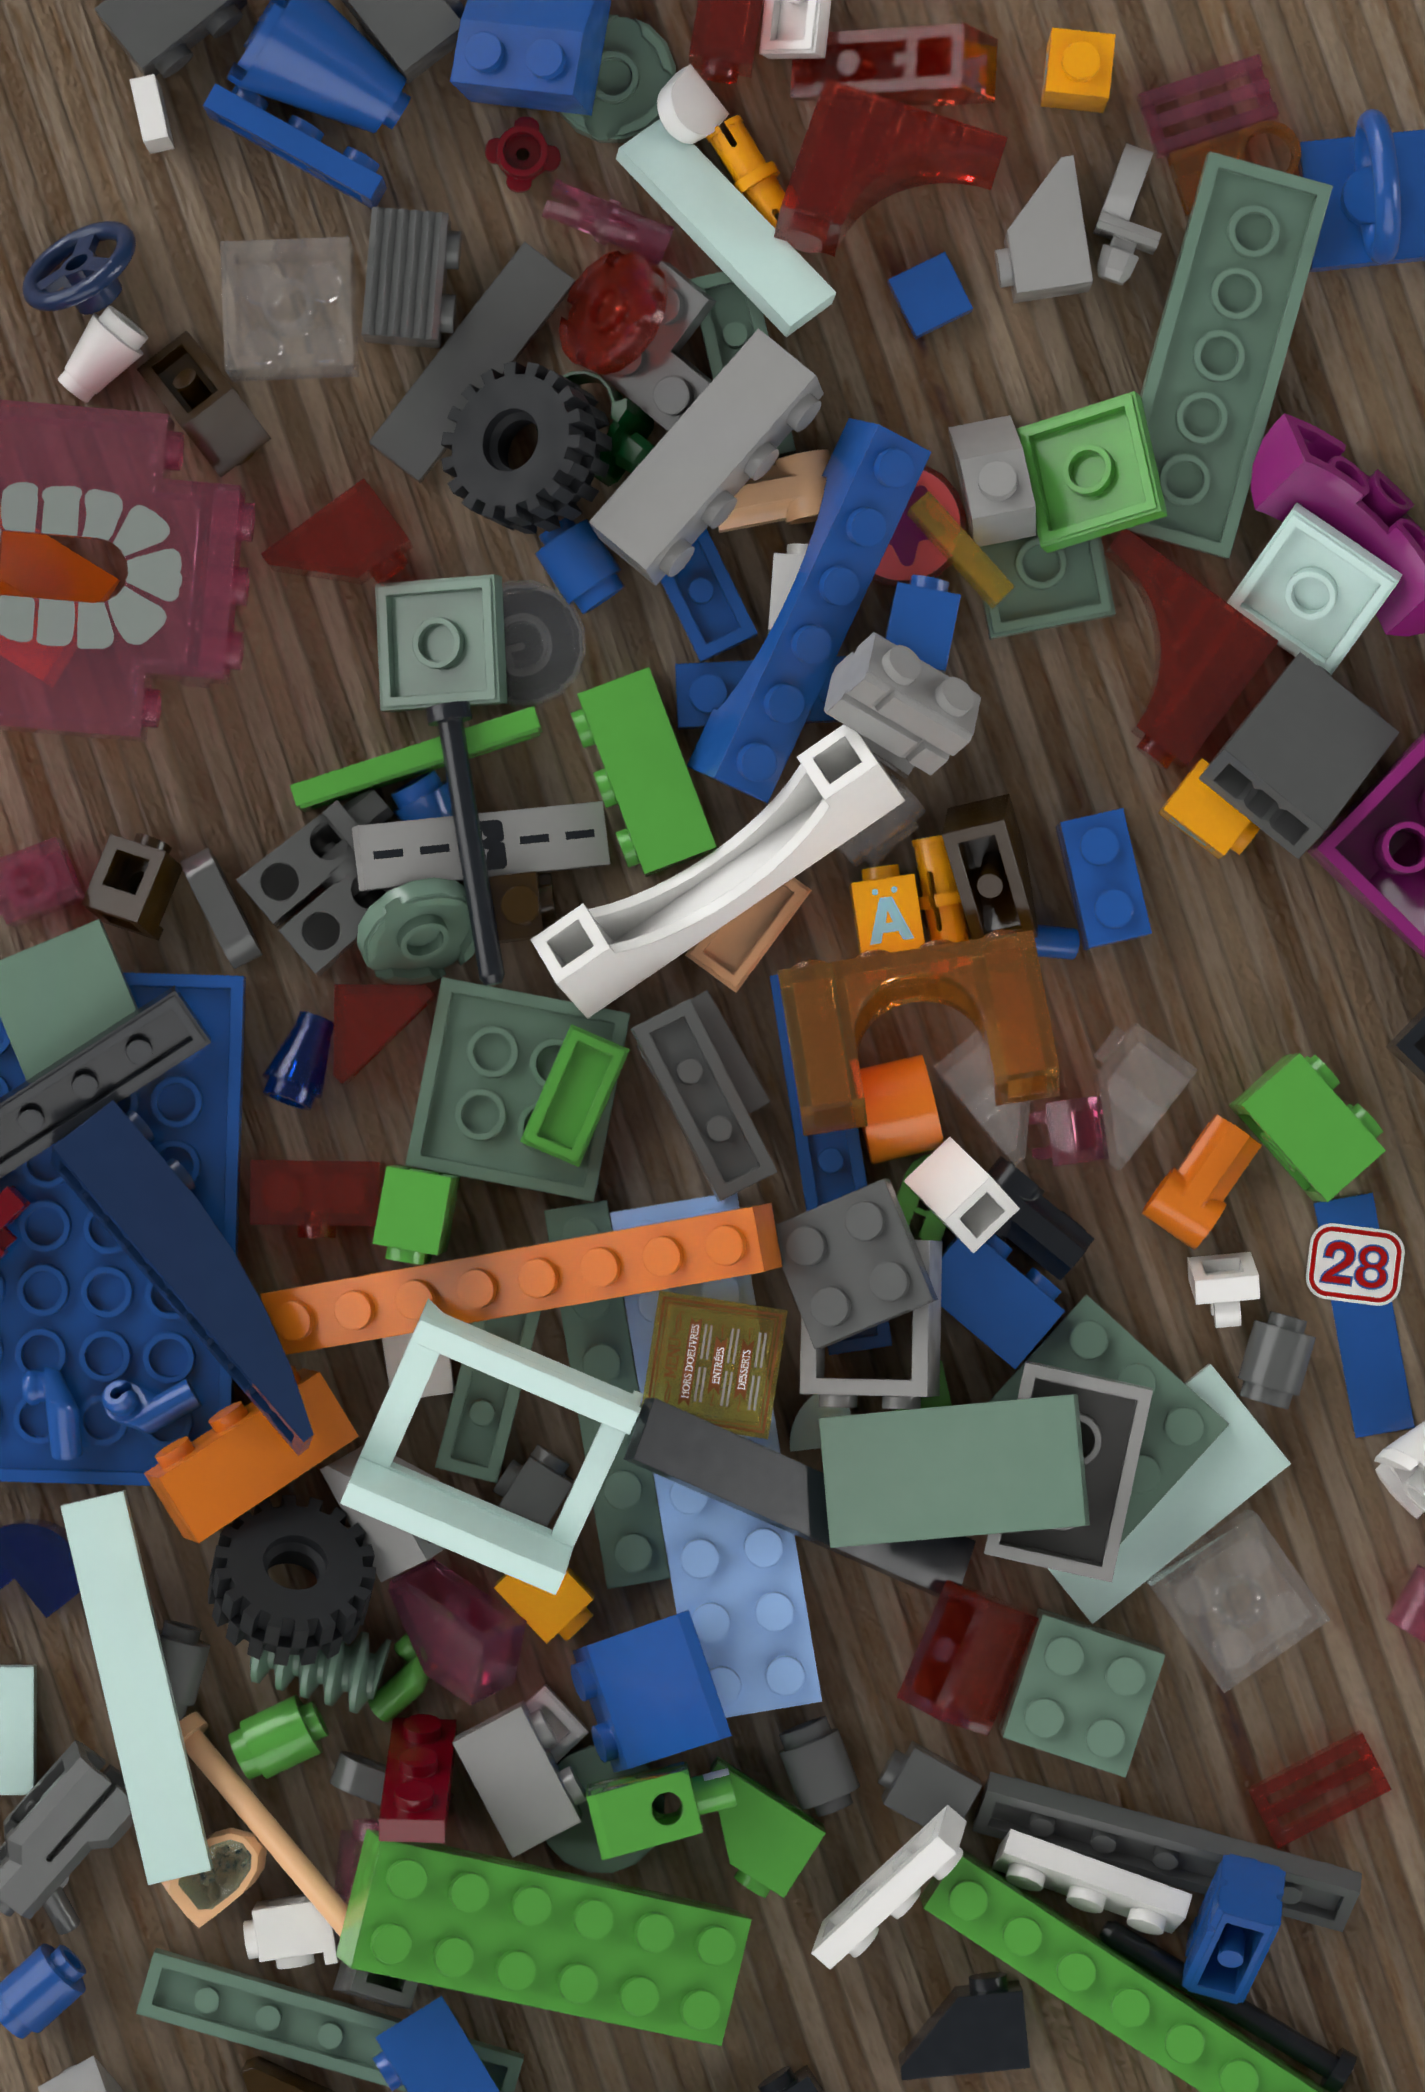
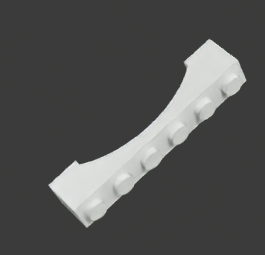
(618, 945)

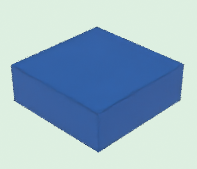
(930, 295)

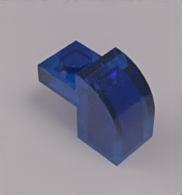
(40, 1561)

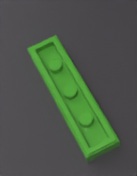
(412, 761)

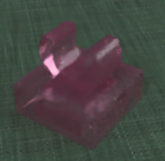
(1072, 1131)

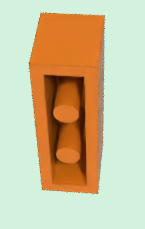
(243, 1460)

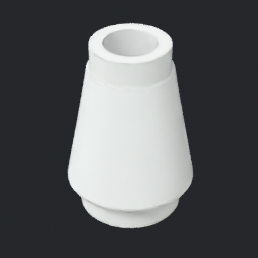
(102, 354)

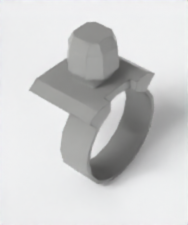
(1118, 258)

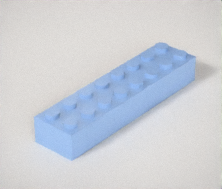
(725, 1564)

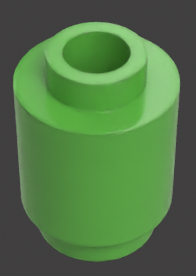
(278, 1738)

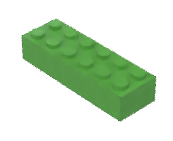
(543, 1938)

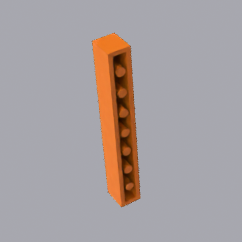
(527, 1278)

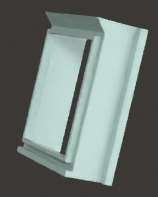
(455, 1517)

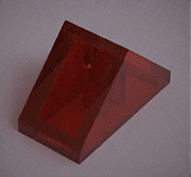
(369, 1020)

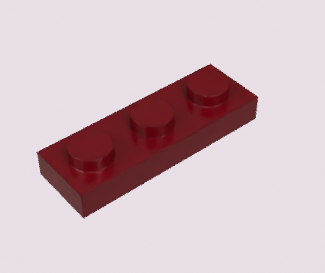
(418, 1780)

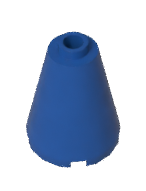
(320, 64)

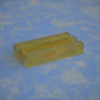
(960, 550)

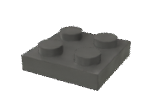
(853, 1264)

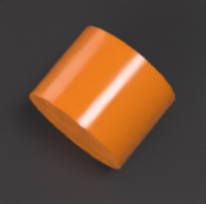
(899, 1110)

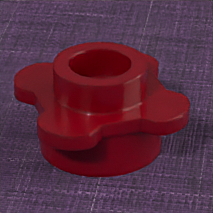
(525, 136)

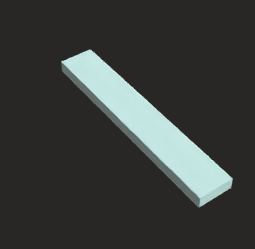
(136, 1687)

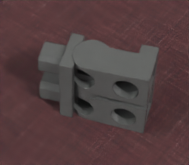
(312, 860)

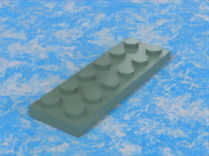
(1226, 343)

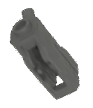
(55, 1829)

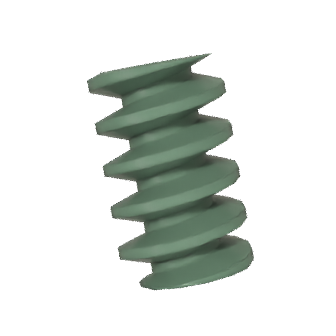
(349, 1671)

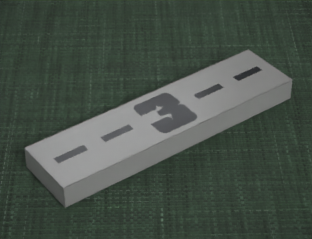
(512, 840)

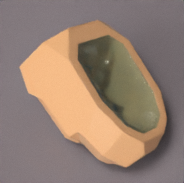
(237, 1864)

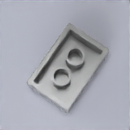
(1112, 1435)

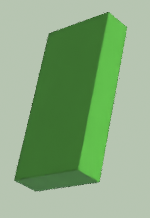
(575, 1095)

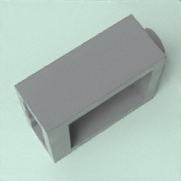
(894, 1392)

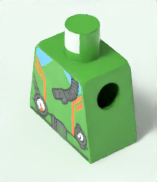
(629, 1822)

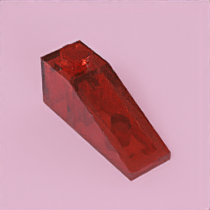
(906, 65)

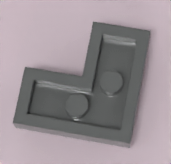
(662, 378)

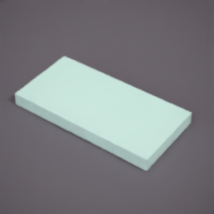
(1213, 1487)

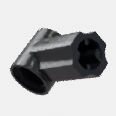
(1038, 1225)

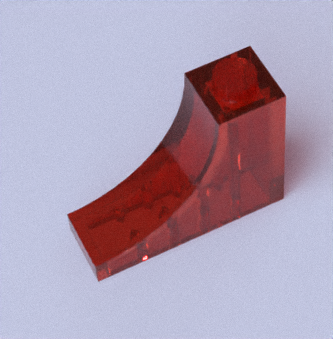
(868, 150)
(1201, 653)

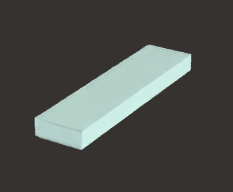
(726, 227)

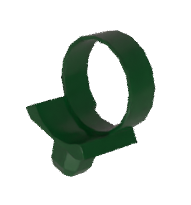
(628, 430)

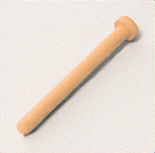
(261, 1822)

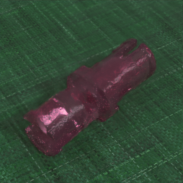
(608, 221)

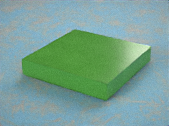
(1092, 472)

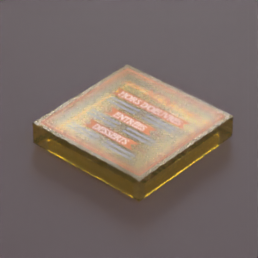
(716, 1360)

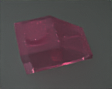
(458, 1631)

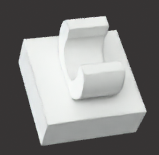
(1223, 1283)

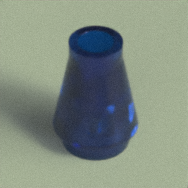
(301, 1062)

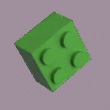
(1309, 1125)

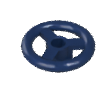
(86, 280)

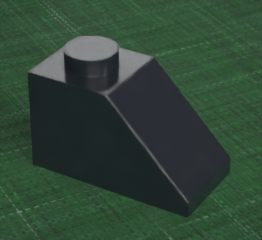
(971, 2032)

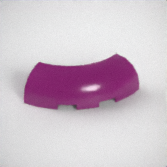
(1307, 468)

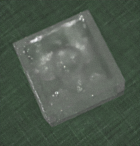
(289, 309)
(1237, 1599)

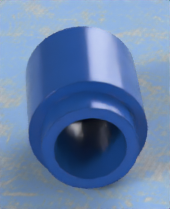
(579, 564)
(40, 1989)

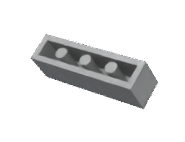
(708, 458)

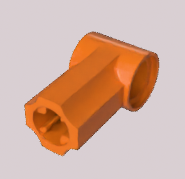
(1194, 1194)

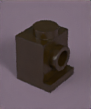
(114, 884)
(522, 905)

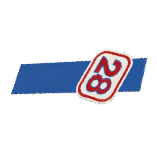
(1361, 1276)

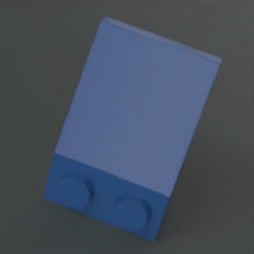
(531, 53)
(649, 1693)

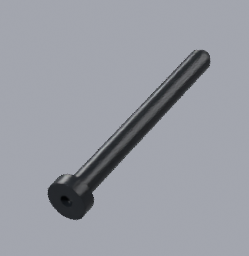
(450, 719)
(1332, 2067)

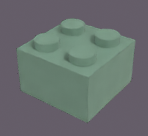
(1082, 1692)

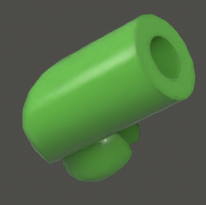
(403, 1686)

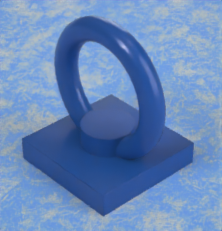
(1375, 195)

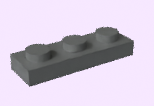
(703, 1100)

